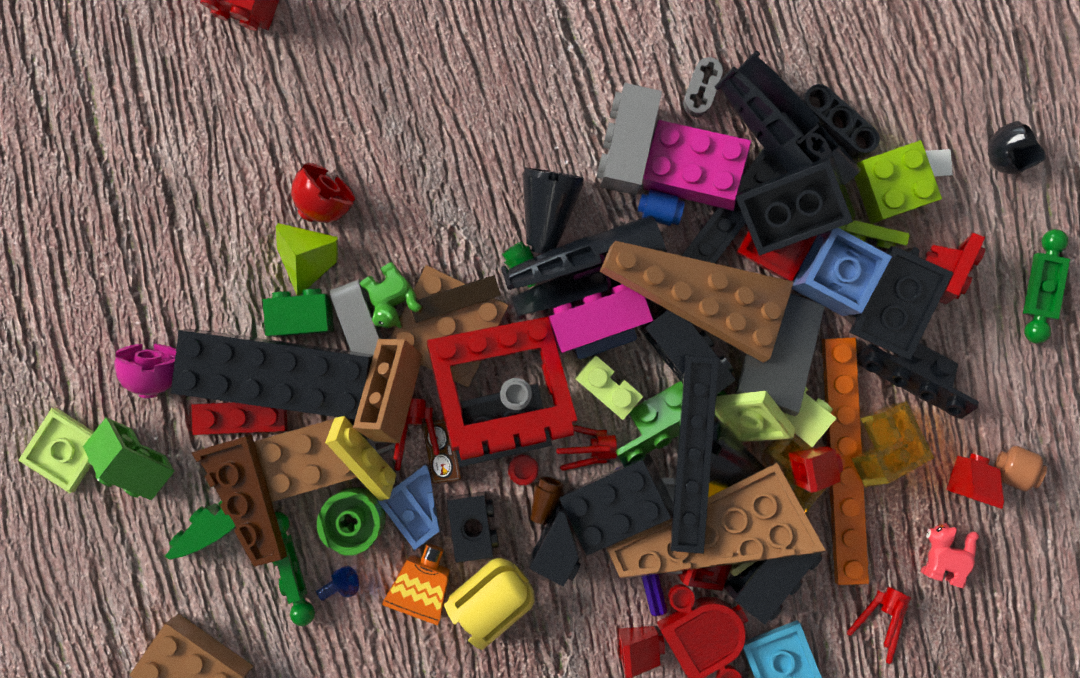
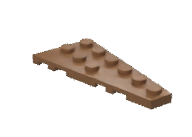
(720, 299)
(743, 525)

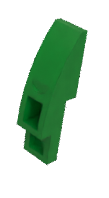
(207, 527)

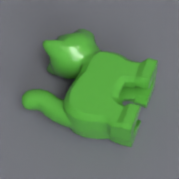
(389, 293)

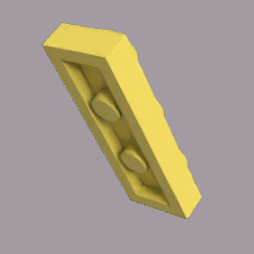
(361, 458)

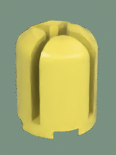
(491, 601)

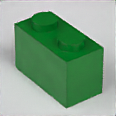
(298, 314)

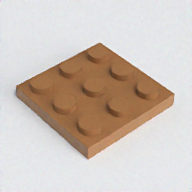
(467, 319)

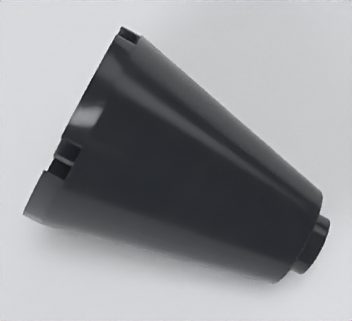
(548, 206)
(730, 458)

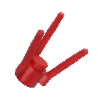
(416, 413)
(601, 448)
(894, 604)

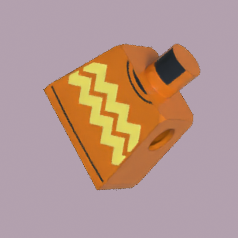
(420, 586)

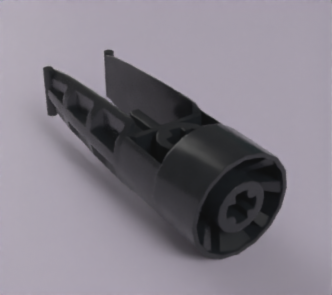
(781, 118)
(576, 267)

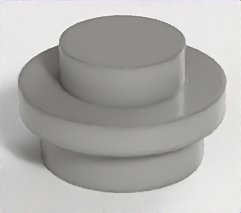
(515, 393)

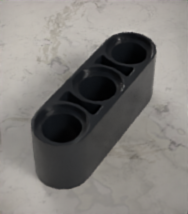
(853, 123)

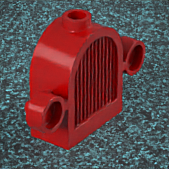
(704, 633)

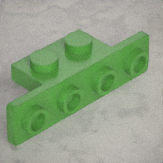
(657, 422)

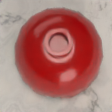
(319, 196)

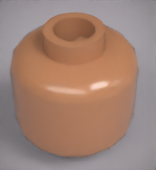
(1021, 468)

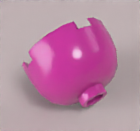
(145, 370)

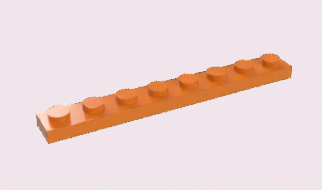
(845, 437)

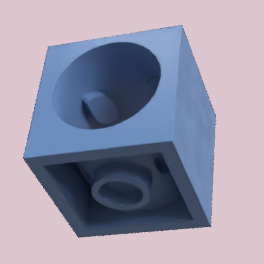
(840, 272)

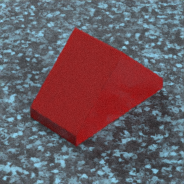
(708, 578)

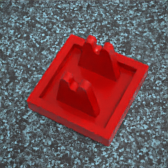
(958, 261)

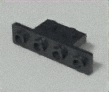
(925, 375)

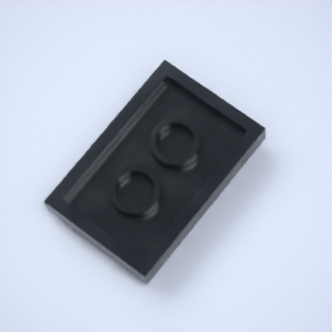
(902, 303)

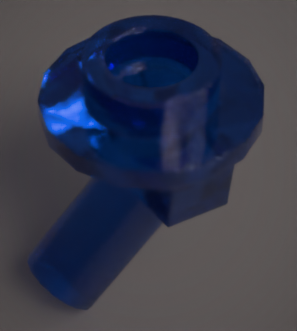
(344, 581)

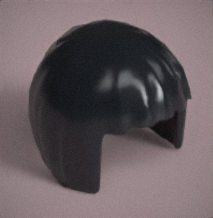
(1015, 149)

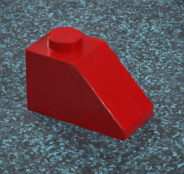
(816, 468)
(977, 480)
(640, 649)

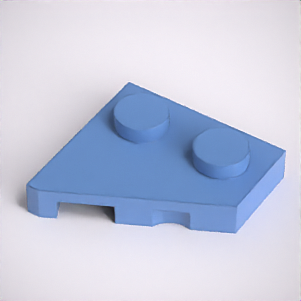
(414, 508)

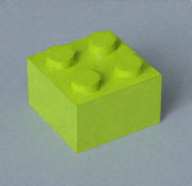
(896, 182)

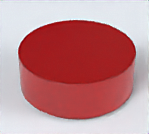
(523, 469)

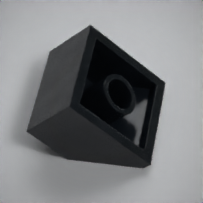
(556, 551)

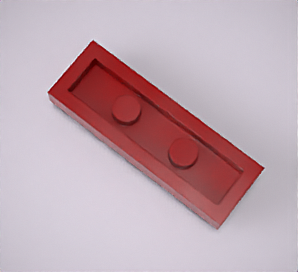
(236, 418)

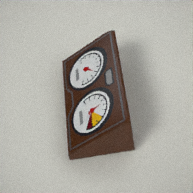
(445, 465)

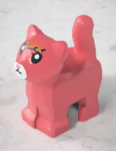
(945, 558)

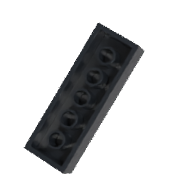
(269, 373)

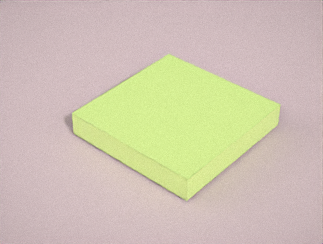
(753, 417)
(58, 450)

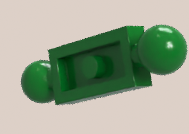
(1046, 286)
(292, 580)

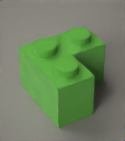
(125, 462)

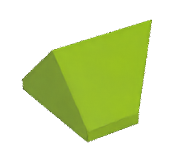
(305, 254)

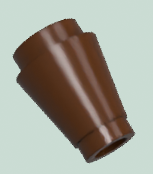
(546, 499)

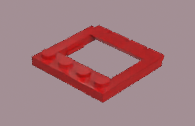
(500, 432)

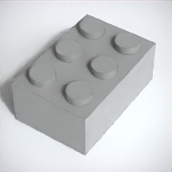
(628, 138)

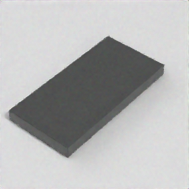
(788, 368)

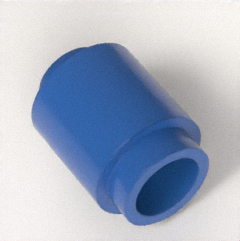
(662, 206)

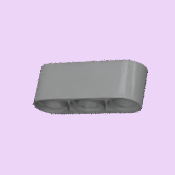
(356, 317)

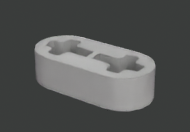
(696, 84)

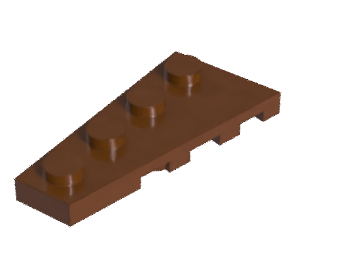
(241, 485)

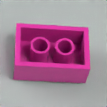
(696, 164)
(598, 317)

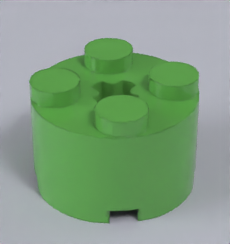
(344, 536)

